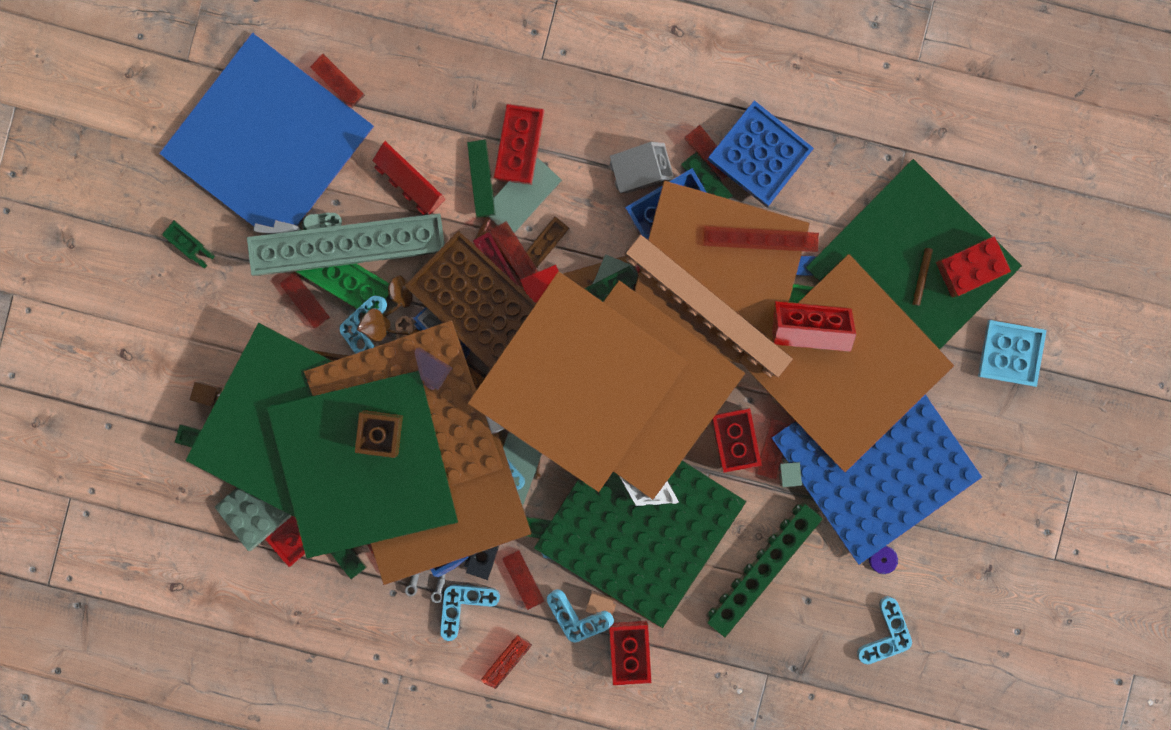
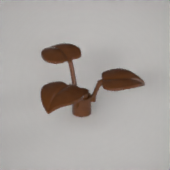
(375, 324)

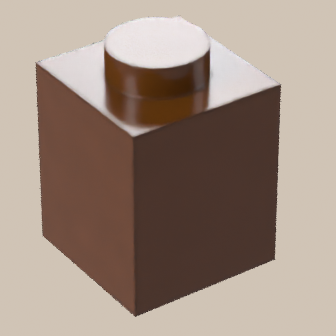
(205, 393)

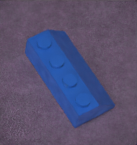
(643, 210)

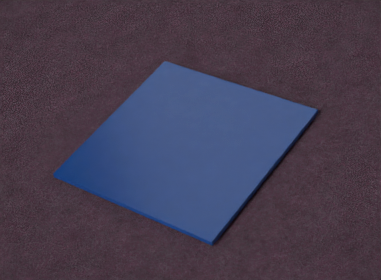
(266, 137)
(891, 486)

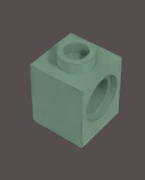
(790, 474)

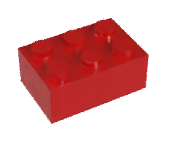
(973, 267)
(736, 440)
(630, 653)

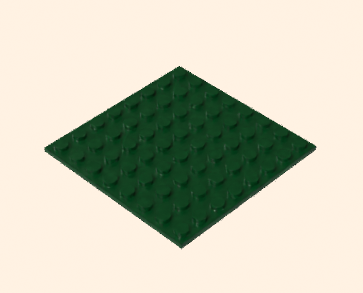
(890, 246)
(238, 433)
(357, 497)
(646, 551)

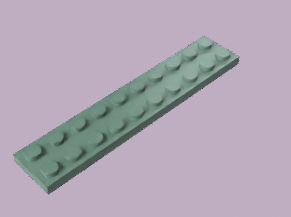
(345, 244)

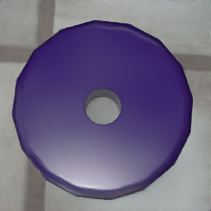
(884, 567)

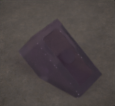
(431, 369)

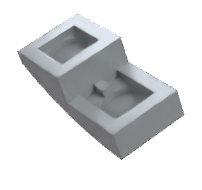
(279, 227)

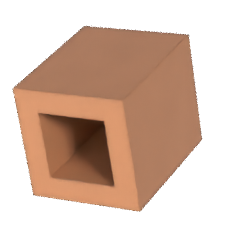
(600, 602)

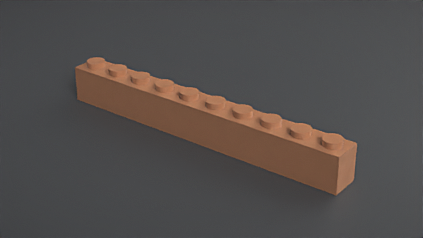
(708, 306)

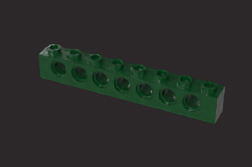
(774, 565)

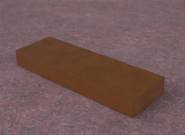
(547, 241)

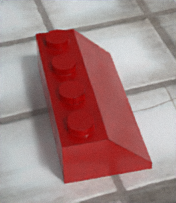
(407, 178)
(813, 326)

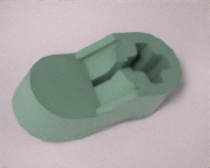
(327, 219)

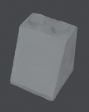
(641, 167)

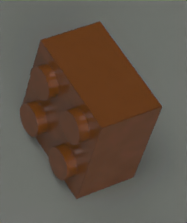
(378, 433)

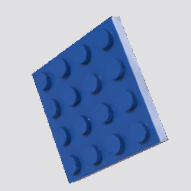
(760, 153)

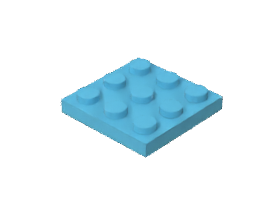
(1012, 353)

